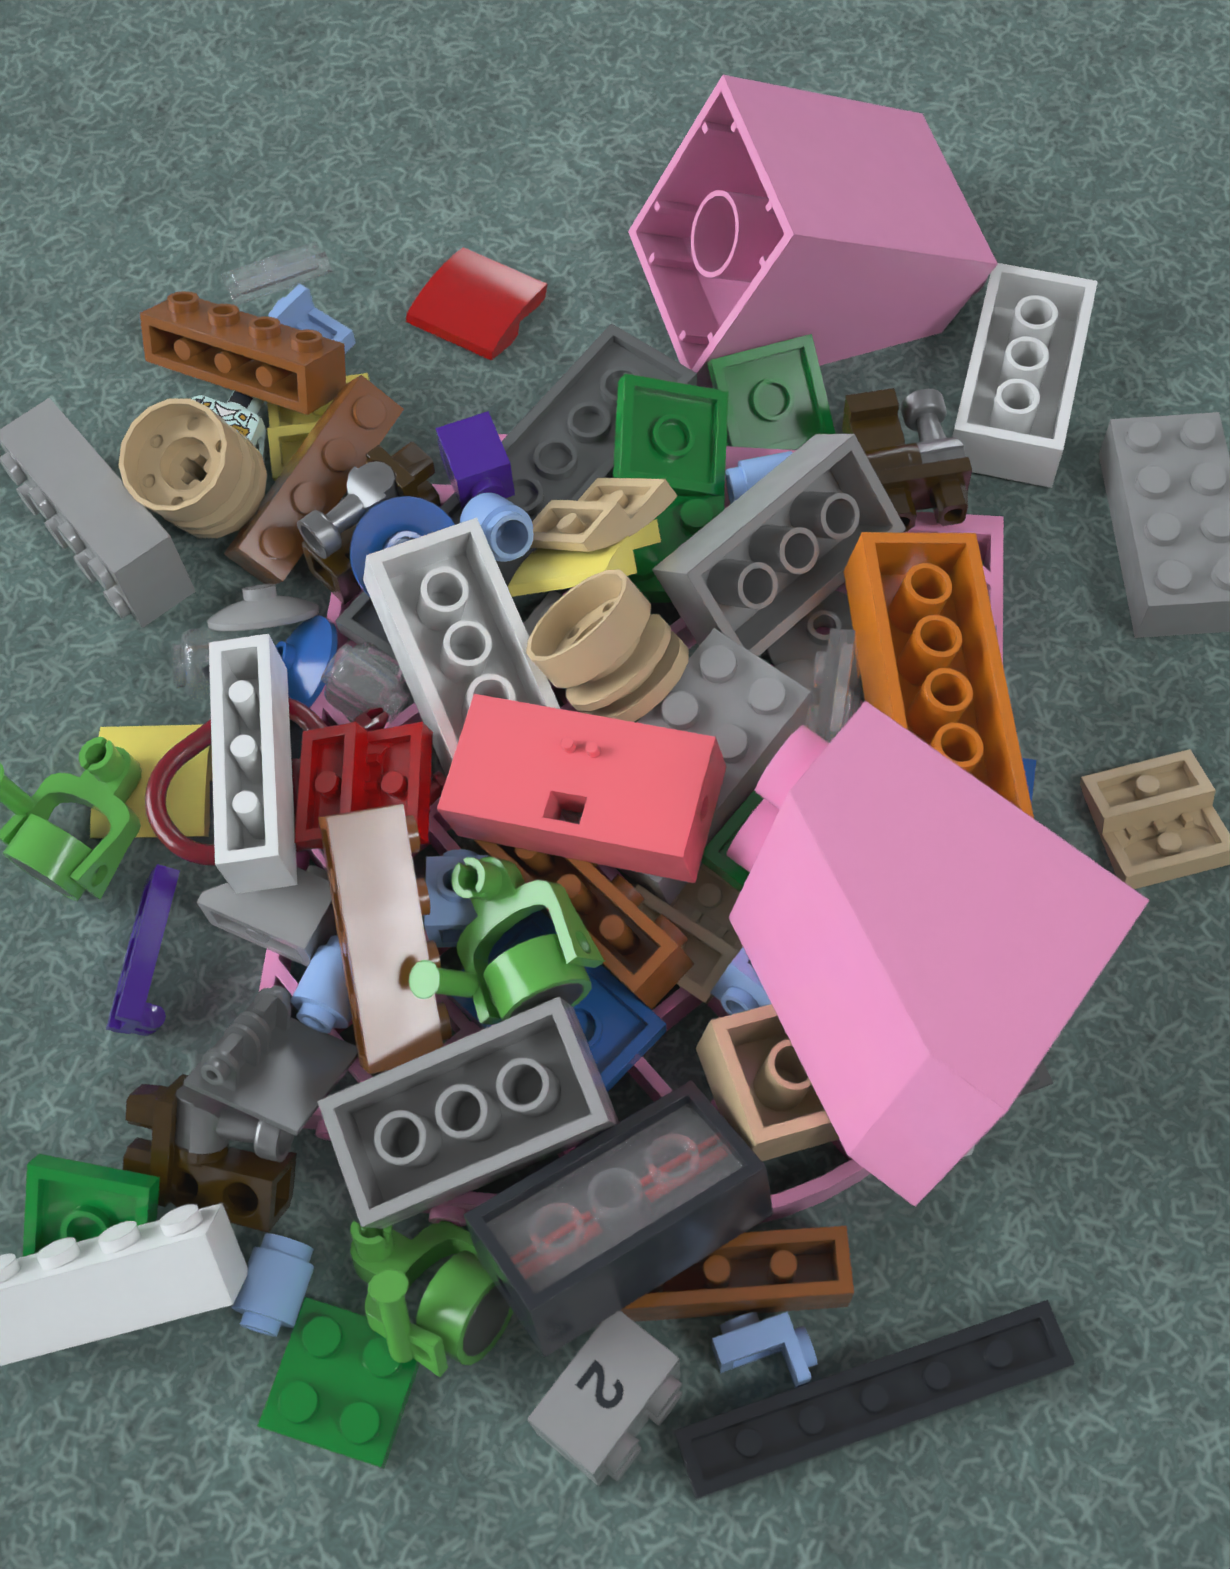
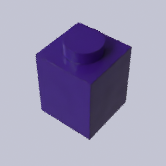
(475, 458)

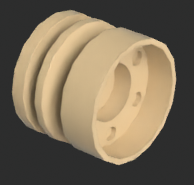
(192, 468)
(608, 648)

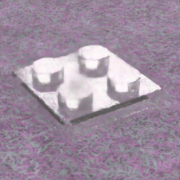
(839, 684)

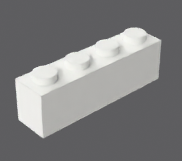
(251, 765)
(118, 1281)

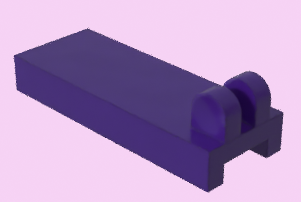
(129, 1009)

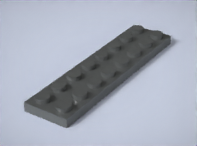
(555, 447)

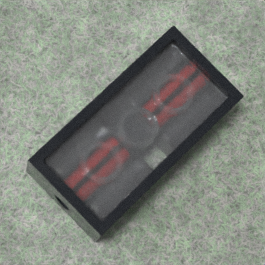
(619, 1216)

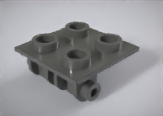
(272, 1064)

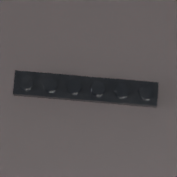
(872, 1399)

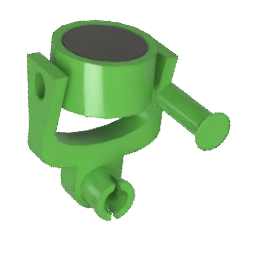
(53, 853)
(525, 973)
(460, 1309)

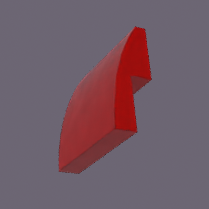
(476, 303)
(360, 770)

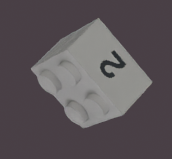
(608, 1397)

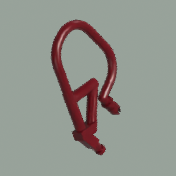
(200, 739)

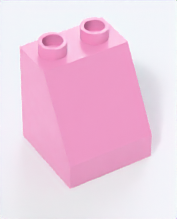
(804, 222)
(914, 939)

